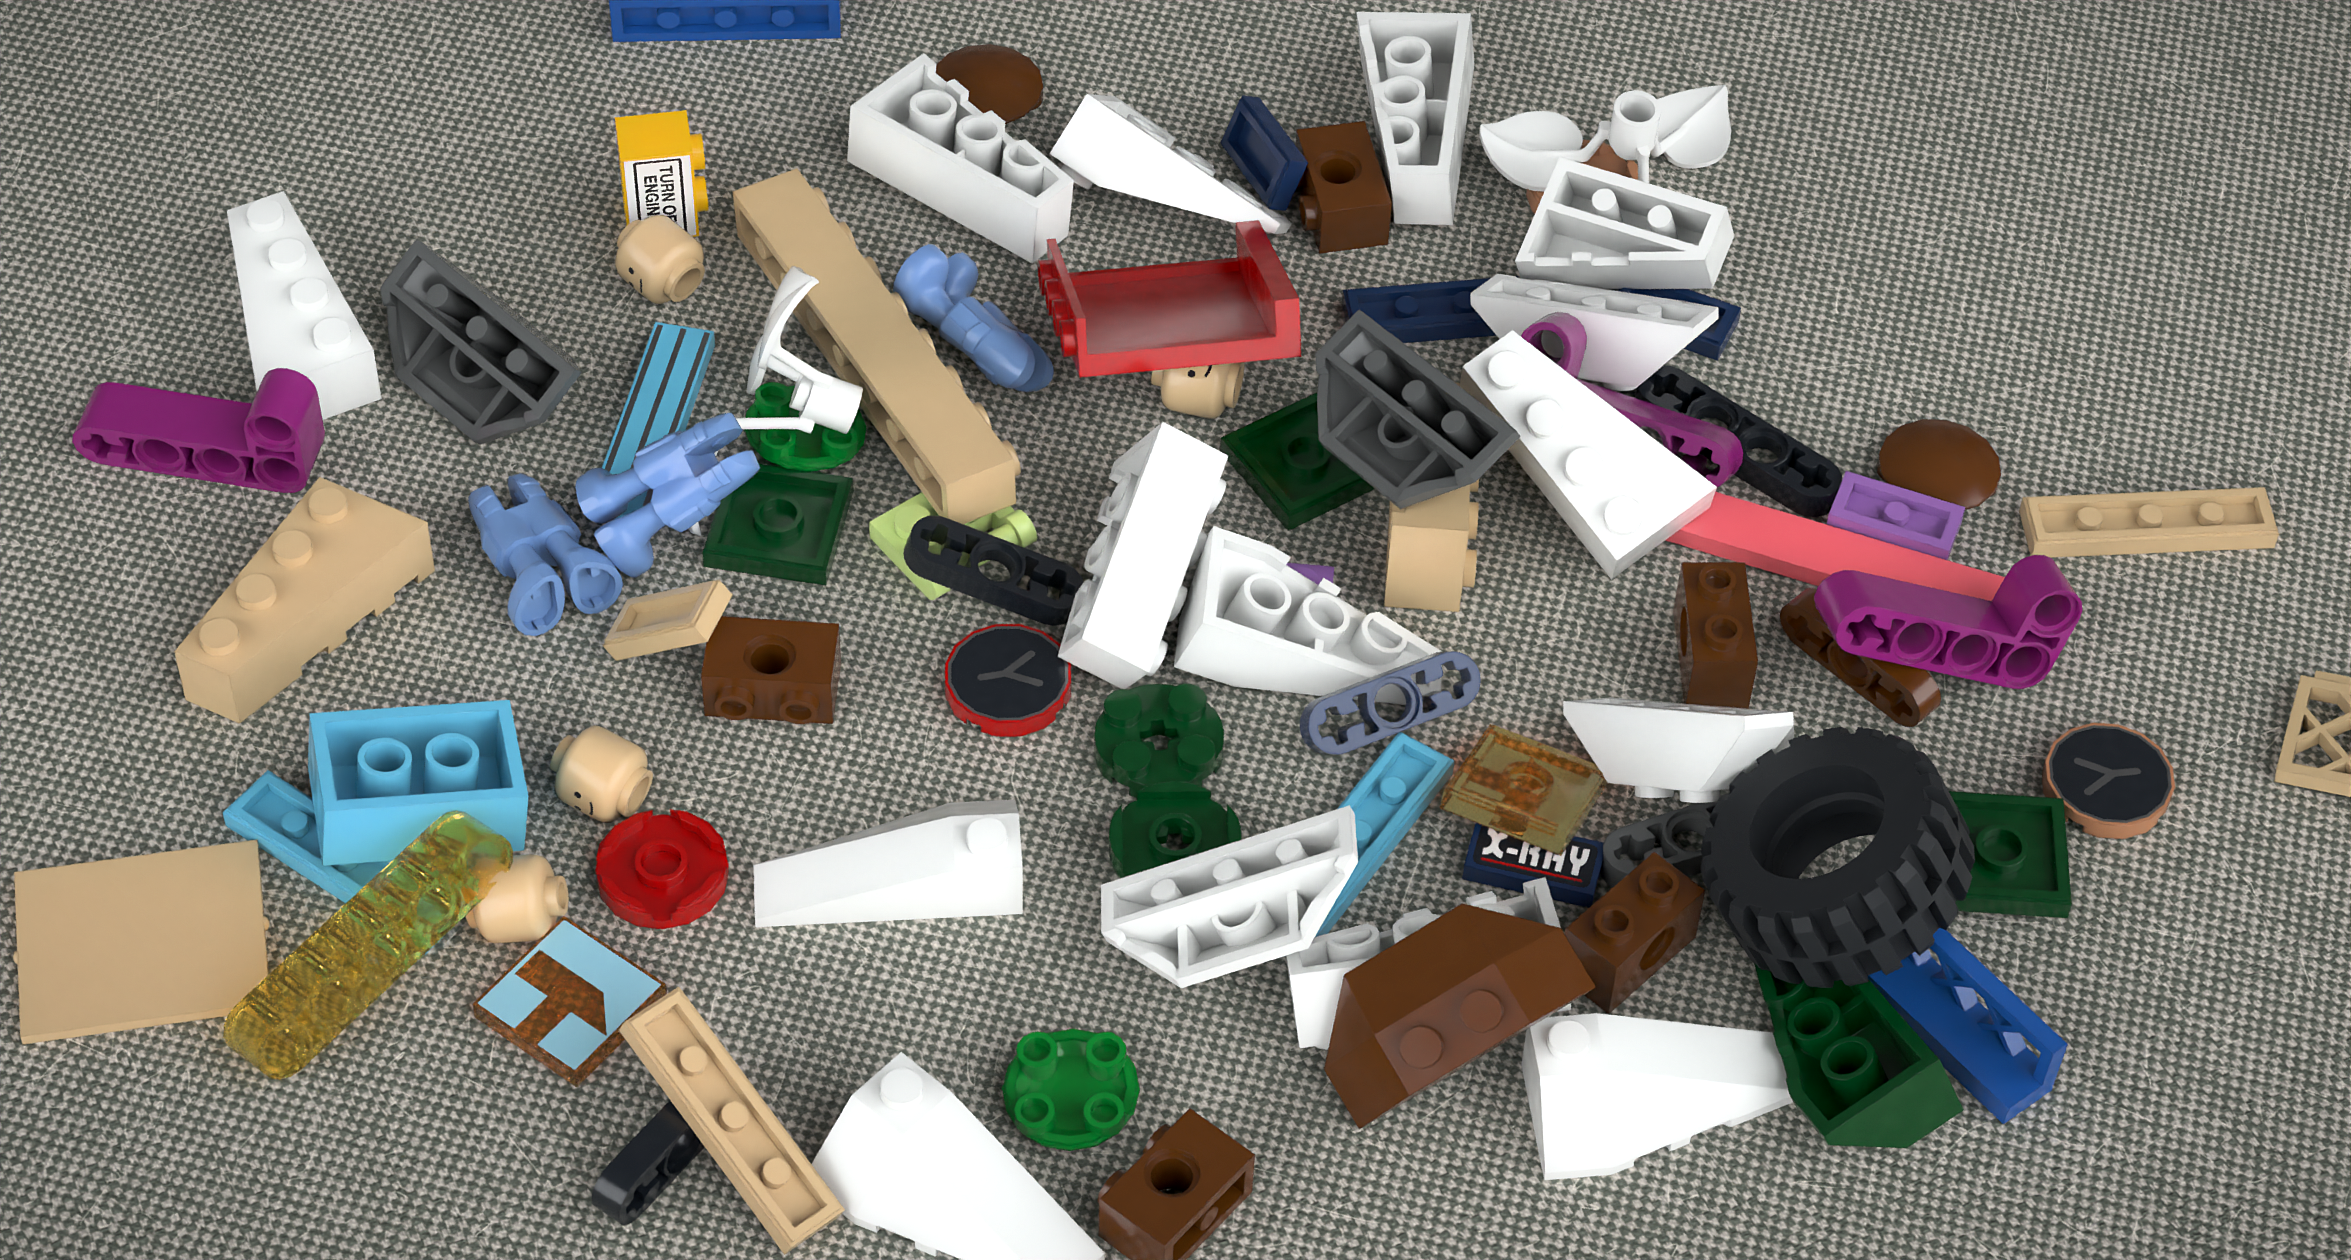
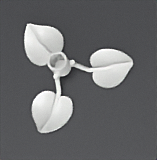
(1685, 126)
(816, 394)

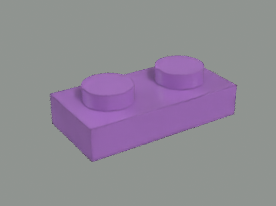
(1896, 515)

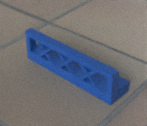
(724, 20)
(1975, 1044)

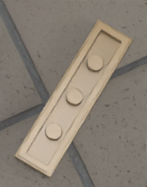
(2148, 522)
(731, 1120)

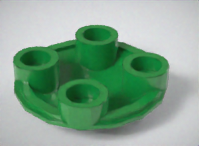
(793, 447)
(1070, 1088)

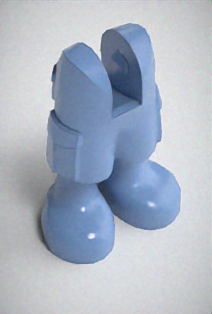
(940, 294)
(684, 484)
(529, 540)

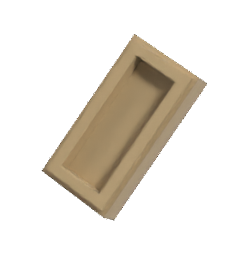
(667, 620)

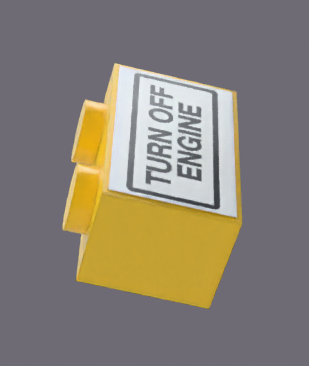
(659, 168)

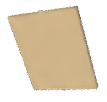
(138, 940)

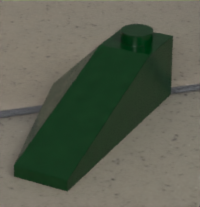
(1856, 1064)

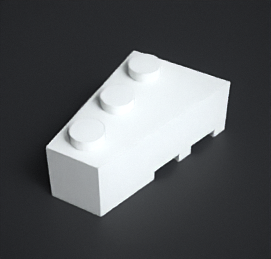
(1622, 233)

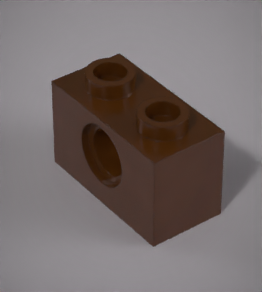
(1342, 188)
(1715, 634)
(772, 670)
(1636, 929)
(1187, 1157)

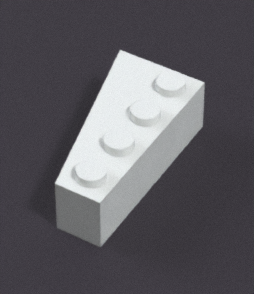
(959, 160)
(1587, 458)

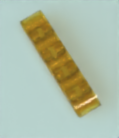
(367, 945)

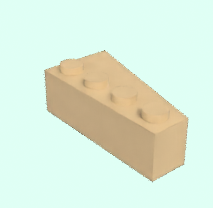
(1430, 552)
(299, 596)

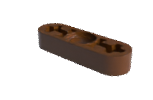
(1895, 689)

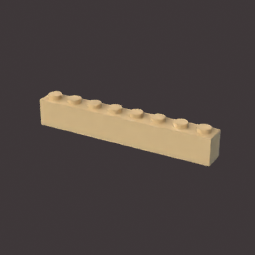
(875, 345)

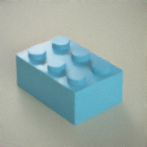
(399, 769)

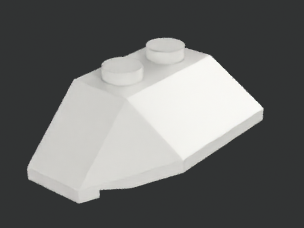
(1625, 331)
(1676, 744)
(1233, 901)

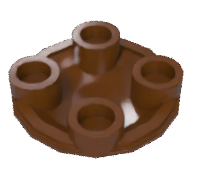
(996, 79)
(1940, 462)

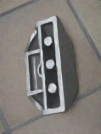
(470, 349)
(1401, 417)

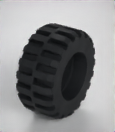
(1870, 908)

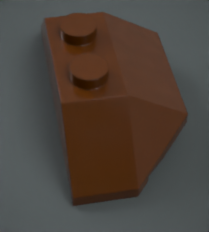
(1444, 1003)

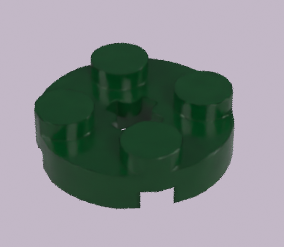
(1154, 710)
(1167, 810)

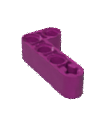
(1677, 430)
(208, 438)
(1954, 634)

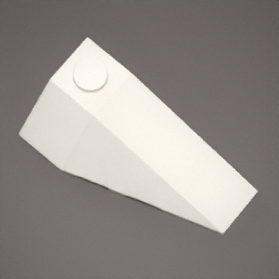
(1133, 155)
(1276, 630)
(921, 866)
(1632, 1085)
(933, 1173)

